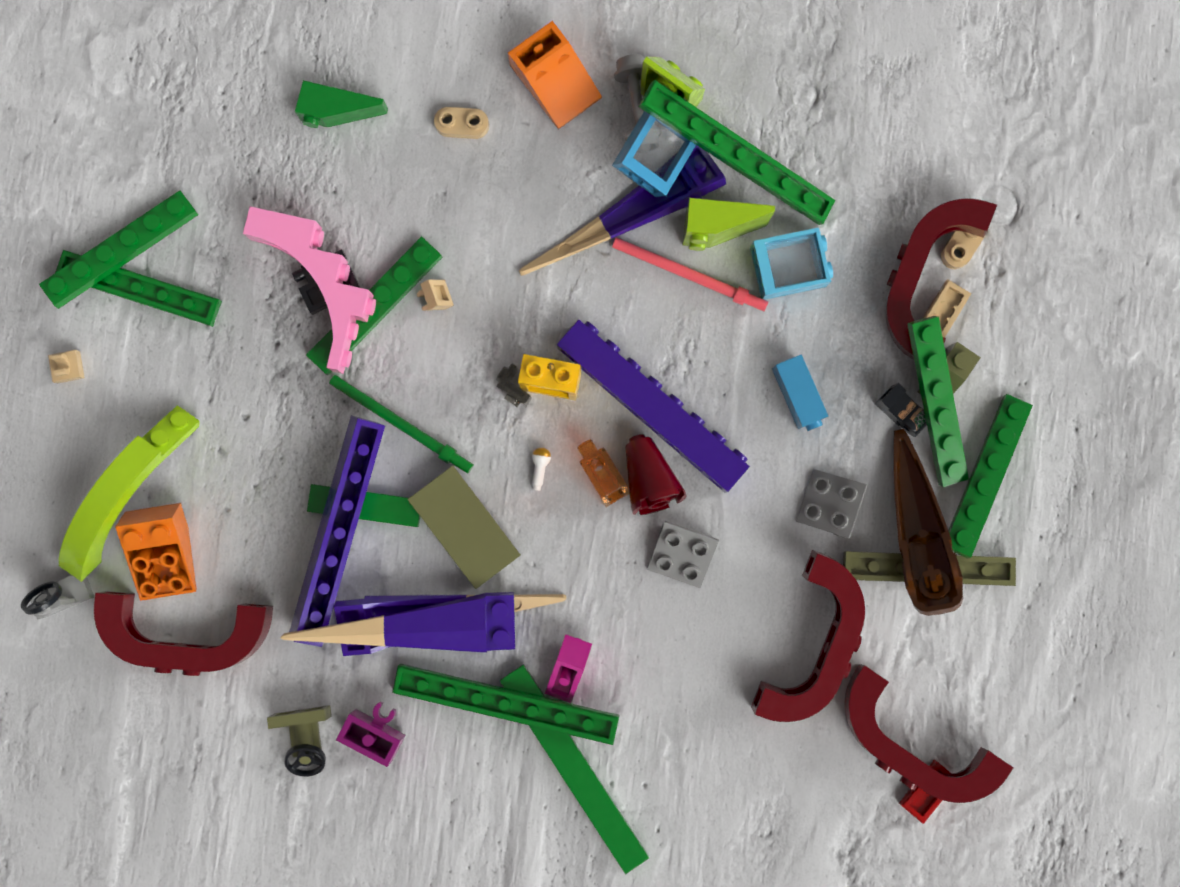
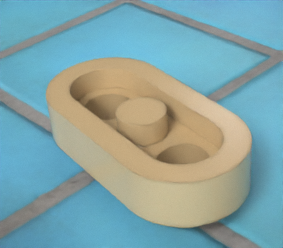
(460, 124)
(965, 243)

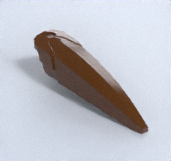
(924, 541)

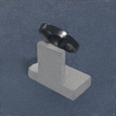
(56, 596)

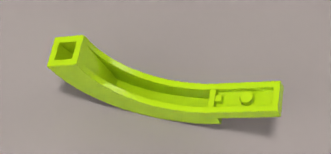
(97, 513)

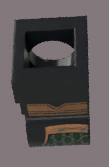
(902, 410)

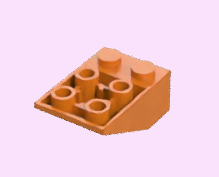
(554, 74)
(158, 551)

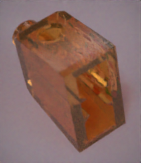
(607, 481)

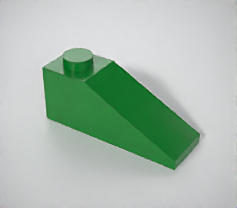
(333, 106)

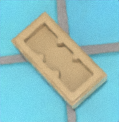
(948, 305)

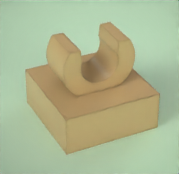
(436, 295)
(66, 366)

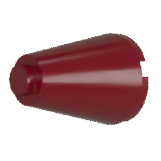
(650, 477)

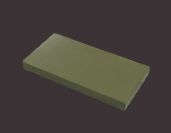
(464, 527)

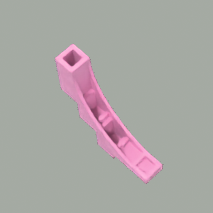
(300, 240)

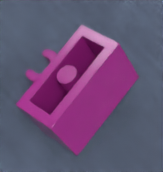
(372, 735)

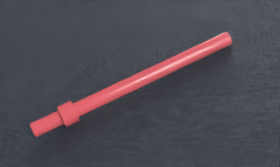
(739, 295)

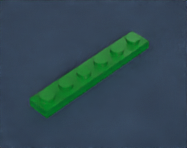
(118, 249)
(388, 293)
(938, 400)
(988, 474)

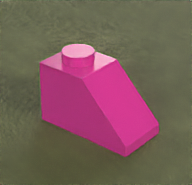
(568, 668)

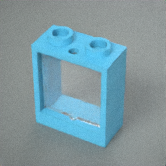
(791, 263)

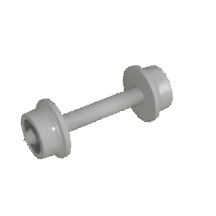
(630, 71)

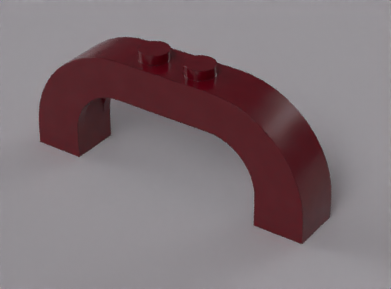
(956, 215)
(118, 632)
(834, 658)
(971, 784)

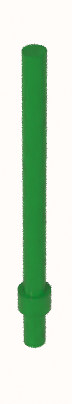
(446, 453)

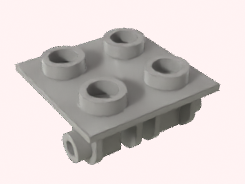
(831, 503)
(682, 554)

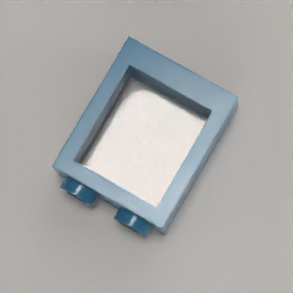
(653, 155)

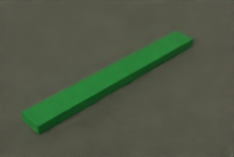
(736, 152)
(506, 704)
(583, 782)

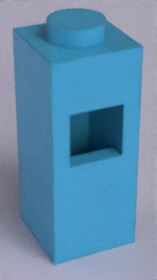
(800, 393)

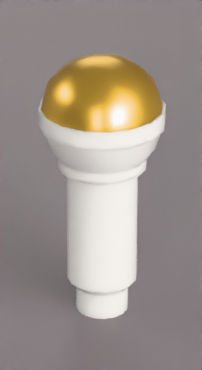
(541, 458)

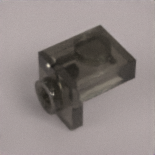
(514, 394)

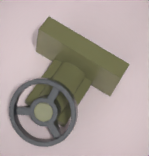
(303, 736)

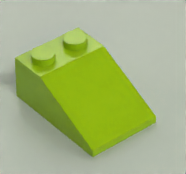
(671, 77)
(717, 221)

